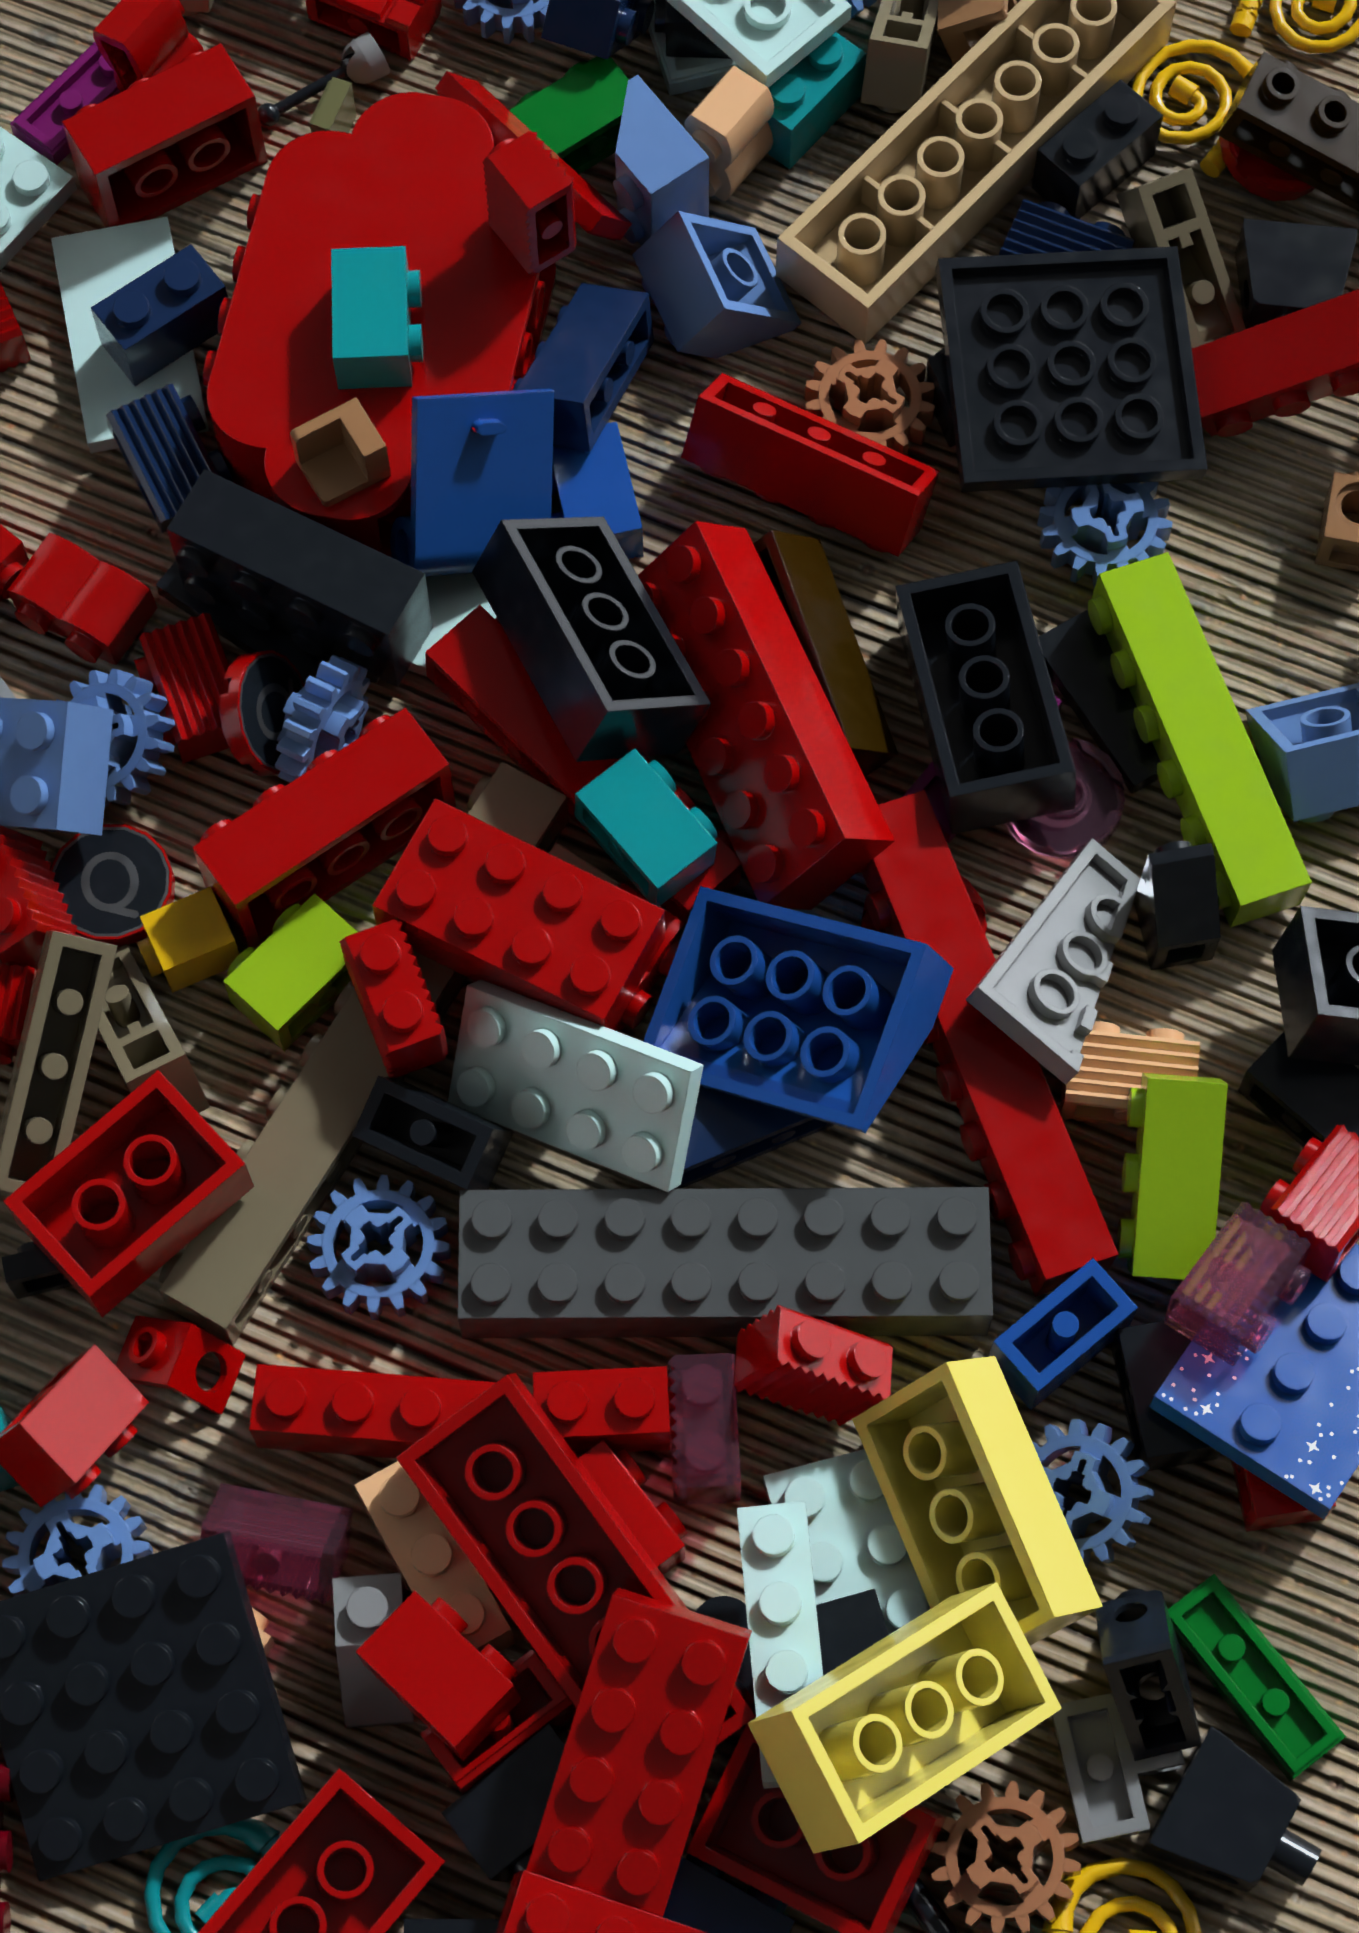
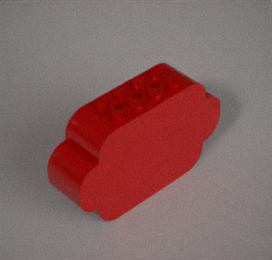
(398, 180)

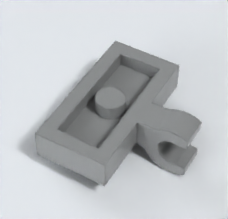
(1103, 1770)

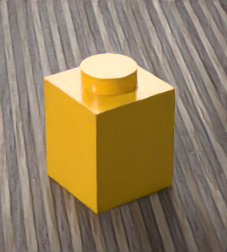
(187, 940)

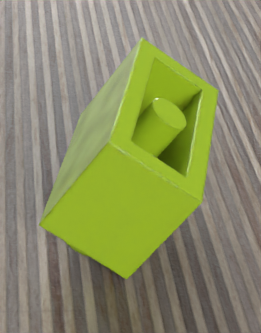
(292, 972)

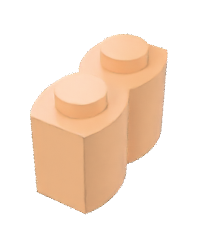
(733, 129)

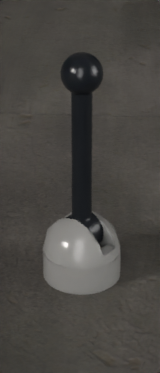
(360, 62)

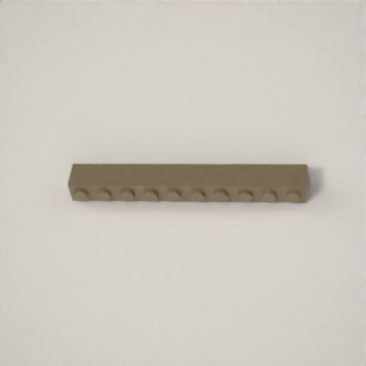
(312, 1123)

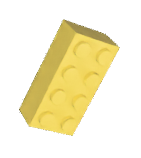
(976, 1496)
(904, 1718)

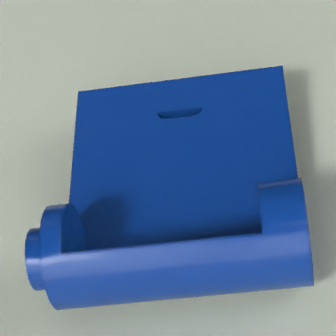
(471, 477)

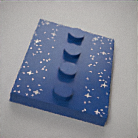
(1289, 1406)

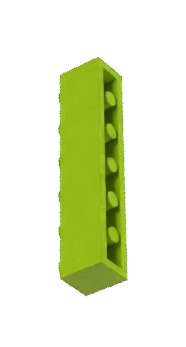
(1198, 738)

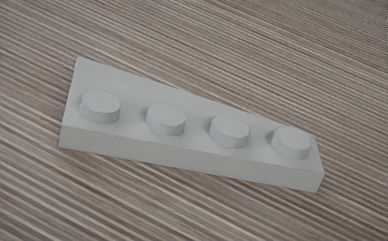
(1058, 961)

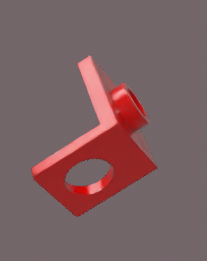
(167, 1357)

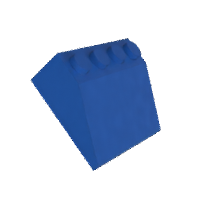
(797, 1007)

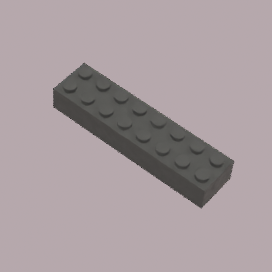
(721, 1260)

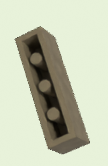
(53, 1054)

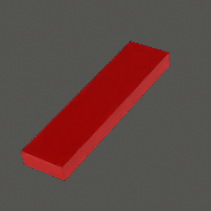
(590, 207)

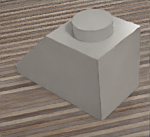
(359, 1610)

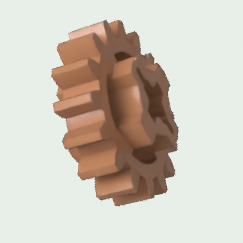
(867, 396)
(1029, 1837)

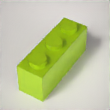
(1172, 1173)

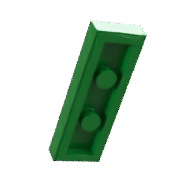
(1253, 1678)

